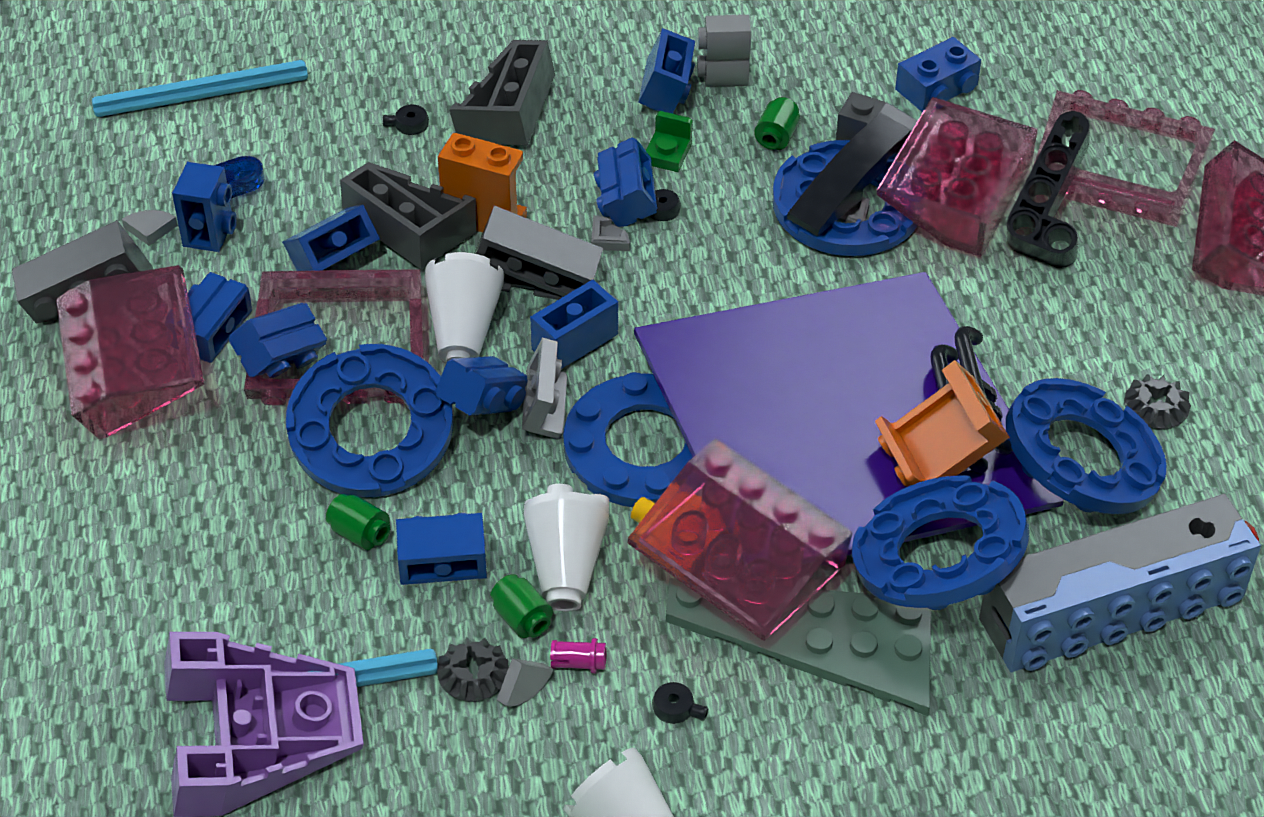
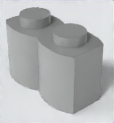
(726, 50)

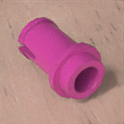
(579, 655)

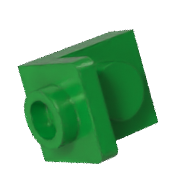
(670, 141)

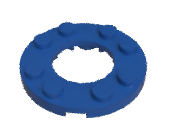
(879, 233)
(363, 368)
(587, 447)
(1138, 448)
(908, 584)

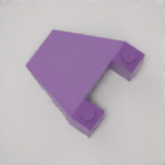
(267, 716)

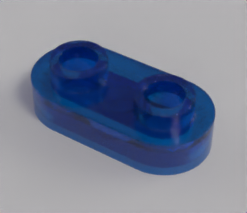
(243, 174)

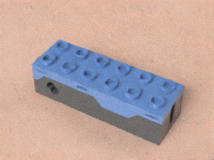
(1120, 583)

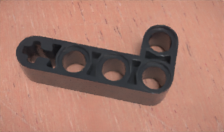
(1053, 185)

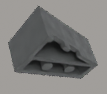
(510, 97)

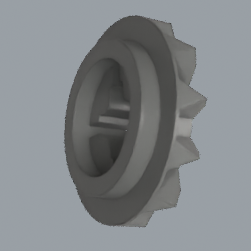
(1158, 414)
(458, 680)

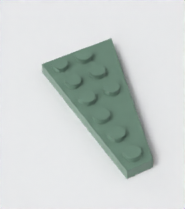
(834, 637)

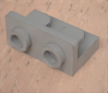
(545, 392)

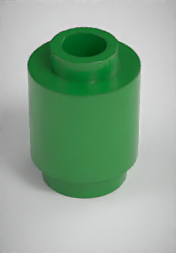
(777, 123)
(358, 521)
(521, 606)

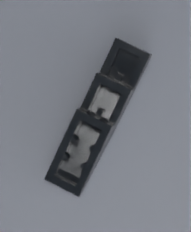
(847, 174)

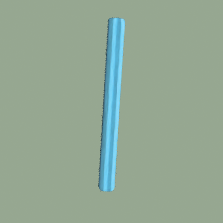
(199, 88)

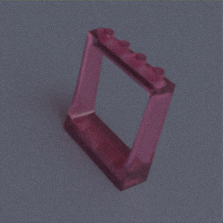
(1124, 195)
(337, 286)

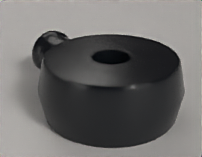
(408, 119)
(667, 205)
(679, 711)

